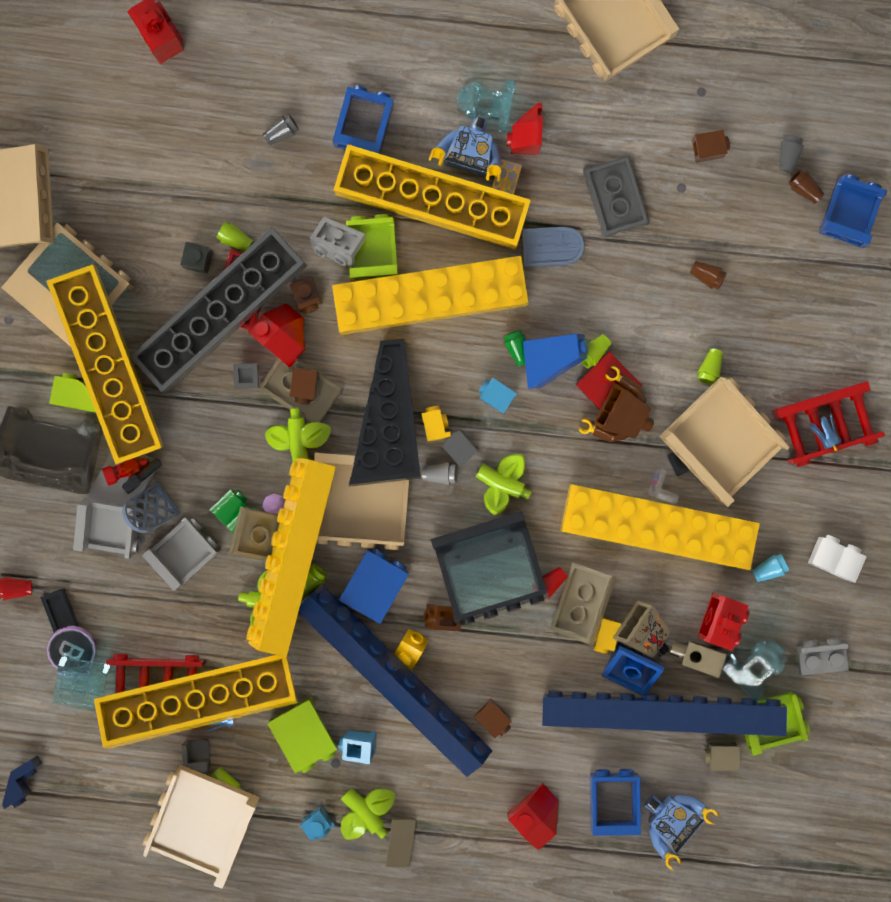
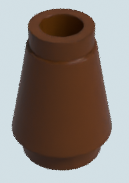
(806, 186)
(708, 274)

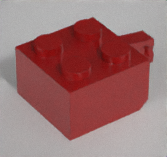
(157, 29)
(723, 621)

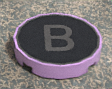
(71, 643)

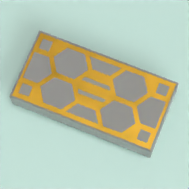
(509, 177)

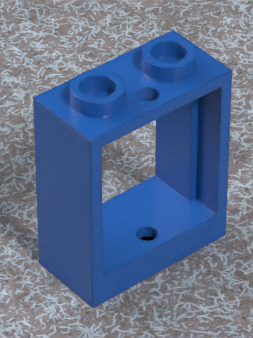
(359, 92)
(615, 827)

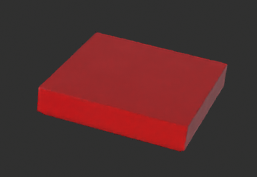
(596, 385)

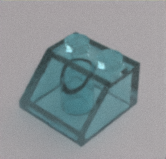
(79, 683)

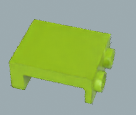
(378, 252)
(796, 727)
(303, 736)

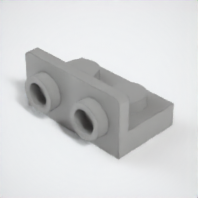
(337, 242)
(822, 657)

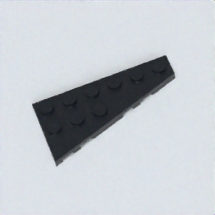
(387, 434)

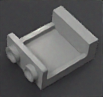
(103, 528)
(182, 553)

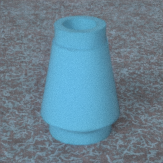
(771, 568)

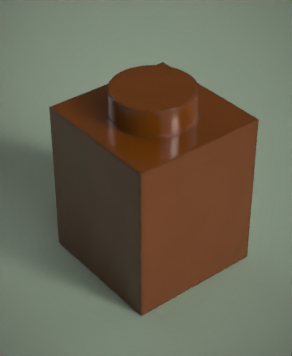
(710, 146)
(304, 385)
(493, 719)

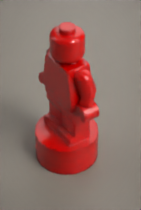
(127, 468)

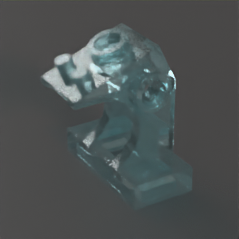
(469, 97)
(766, 652)

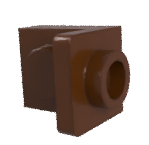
(306, 295)
(440, 618)

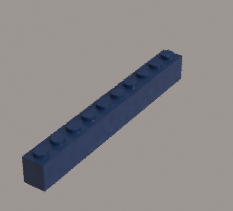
(394, 681)
(664, 714)

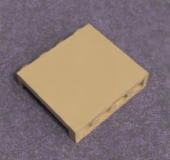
(616, 30)
(25, 196)
(723, 439)
(362, 512)
(201, 822)

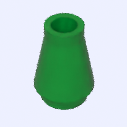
(514, 345)

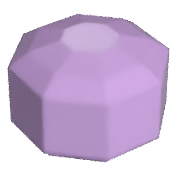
(273, 503)

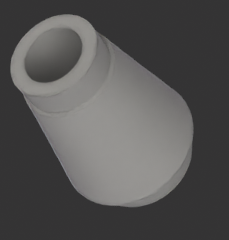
(440, 473)

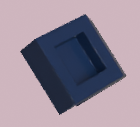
(16, 786)

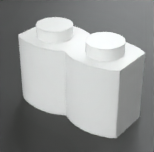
(837, 559)

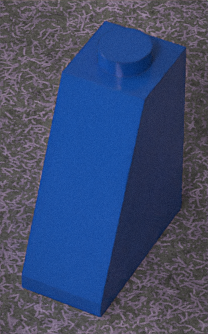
(552, 357)

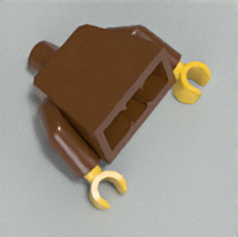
(622, 412)

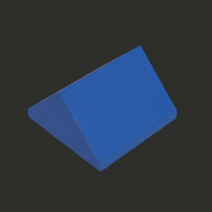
(632, 670)

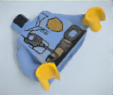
(470, 150)
(675, 823)

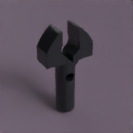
(136, 480)

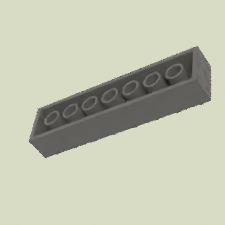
(218, 310)

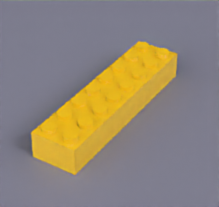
(431, 197)
(430, 295)
(105, 363)
(659, 527)
(290, 556)
(195, 701)

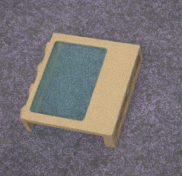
(49, 261)

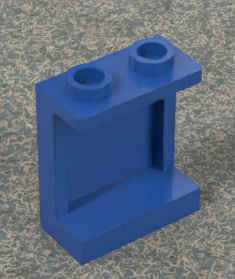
(852, 210)
(374, 585)

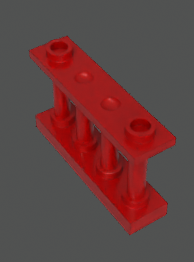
(811, 408)
(122, 660)

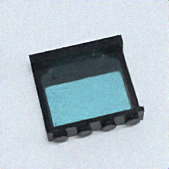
(490, 568)

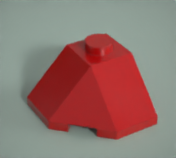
(527, 133)
(281, 333)
(536, 816)

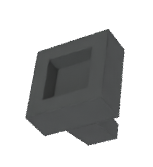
(246, 375)

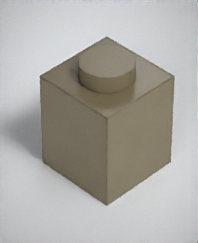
(722, 756)

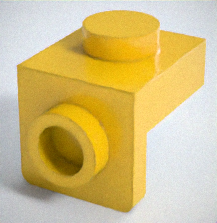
(411, 648)

